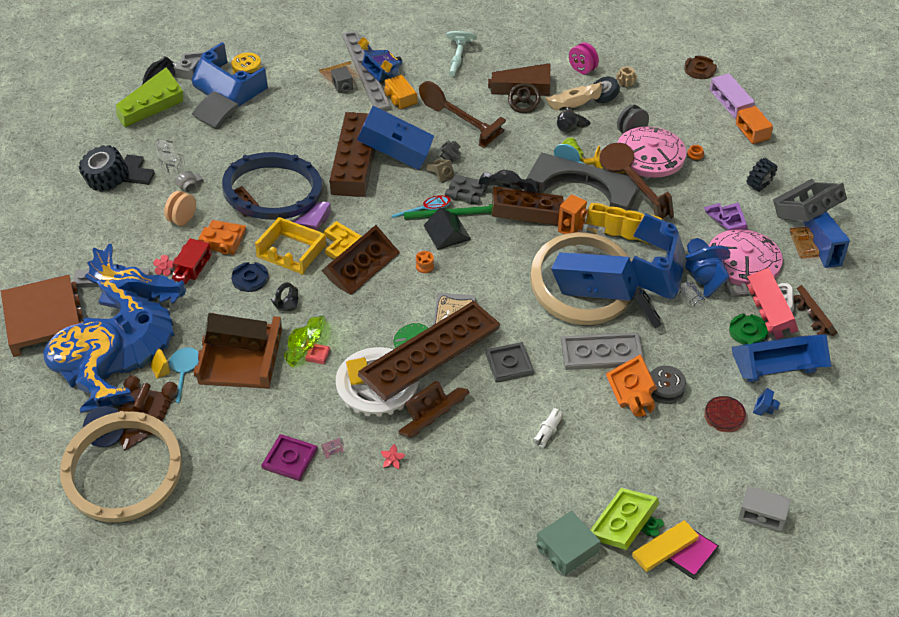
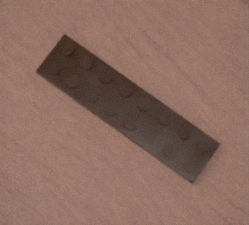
(428, 350)

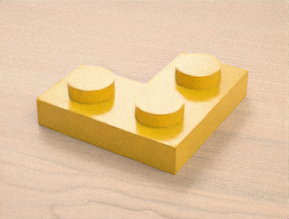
(342, 237)

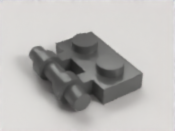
(465, 189)

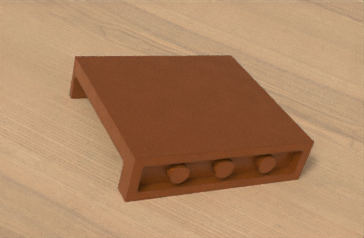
(39, 311)
(239, 366)

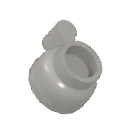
(188, 181)

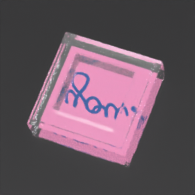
(333, 449)

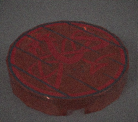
(725, 413)

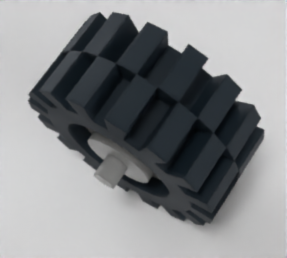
(761, 174)

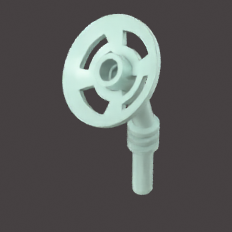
(461, 39)

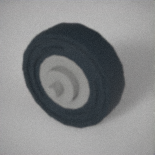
(610, 89)

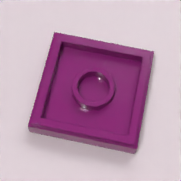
(289, 457)

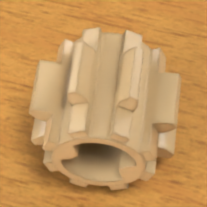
(626, 76)

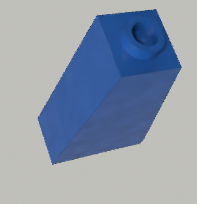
(829, 240)

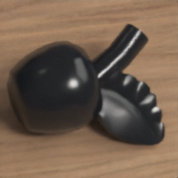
(568, 120)

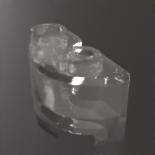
(584, 249)

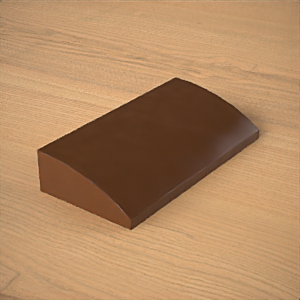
(526, 205)
(361, 260)

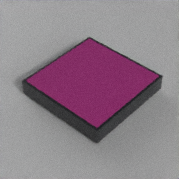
(694, 557)

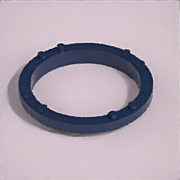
(271, 160)

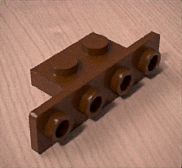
(429, 405)

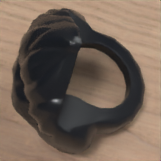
(290, 301)

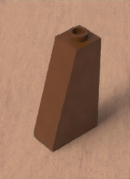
(505, 80)

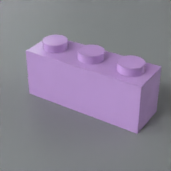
(730, 94)

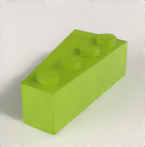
(150, 98)

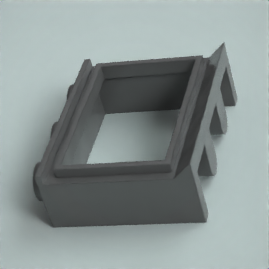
(824, 198)

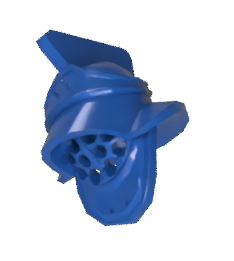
(707, 264)

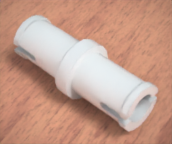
(548, 428)

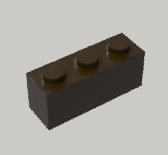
(235, 332)

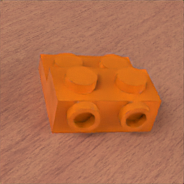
(223, 236)

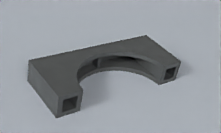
(555, 170)

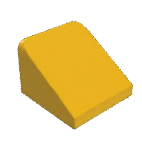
(160, 365)
(353, 367)

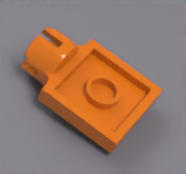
(633, 385)

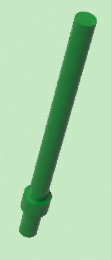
(457, 211)

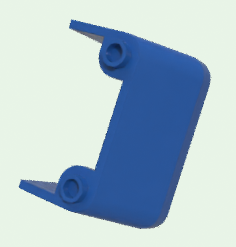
(236, 87)
(664, 273)
(782, 355)

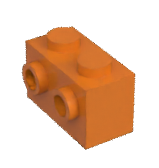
(754, 124)
(572, 215)

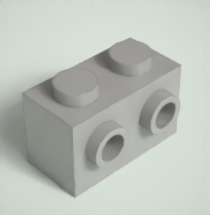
(764, 509)

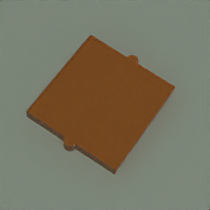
(335, 66)

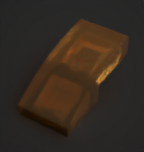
(804, 242)

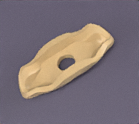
(575, 96)

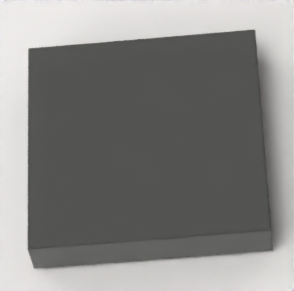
(509, 362)

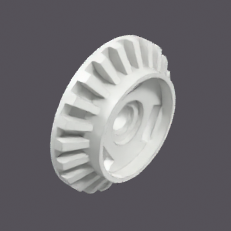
(349, 393)

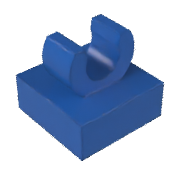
(766, 403)

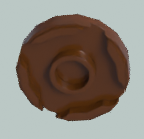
(700, 67)

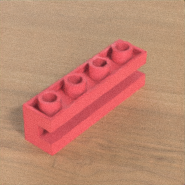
(772, 303)

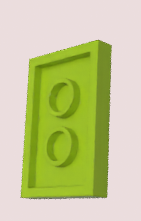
(624, 518)

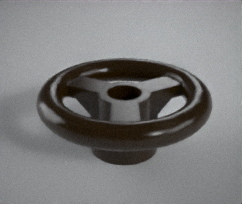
(523, 90)

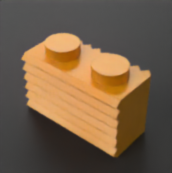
(400, 92)

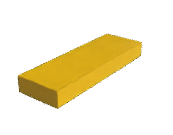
(665, 546)

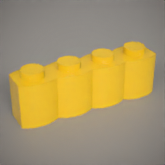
(615, 219)

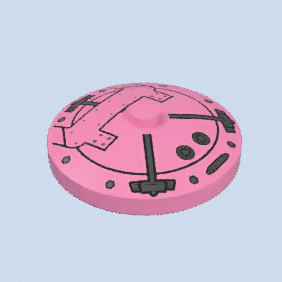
(655, 151)
(749, 254)

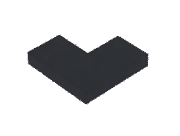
(135, 172)
(645, 303)

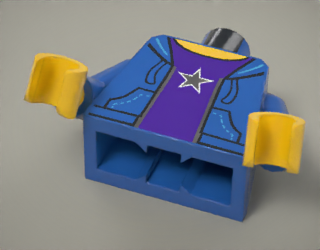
(379, 63)

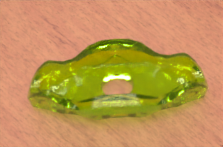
(310, 333)

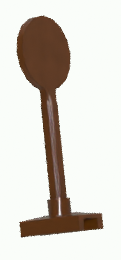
(435, 99)
(619, 158)

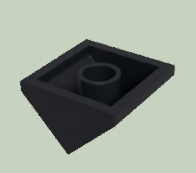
(445, 229)

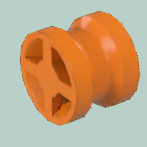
(424, 262)

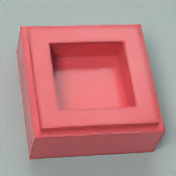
(318, 354)

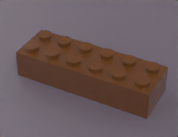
(352, 159)

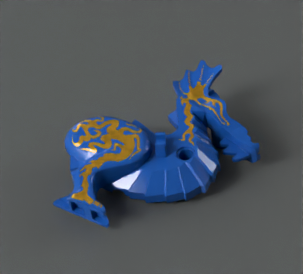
(119, 344)

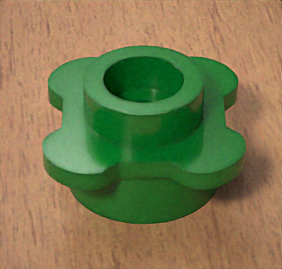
(652, 530)

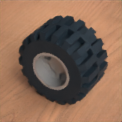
(103, 168)

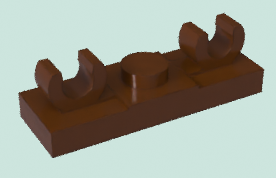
(815, 312)

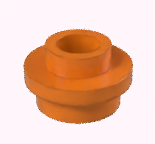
(695, 152)

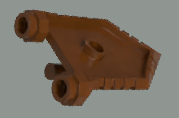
(146, 402)

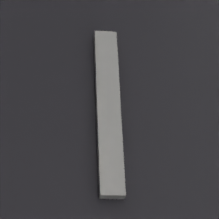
(372, 86)

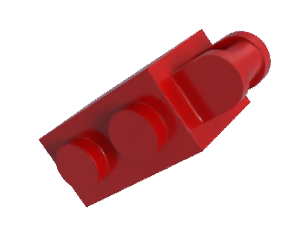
(191, 260)

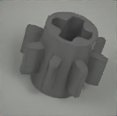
(450, 150)

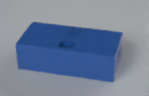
(395, 137)
(595, 276)

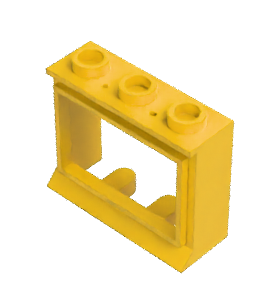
(294, 231)

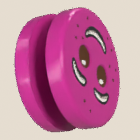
(583, 58)

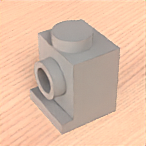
(185, 68)

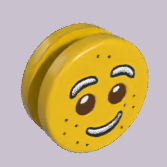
(246, 62)

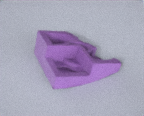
(315, 216)
(733, 221)

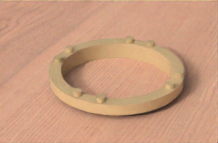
(556, 307)
(105, 425)

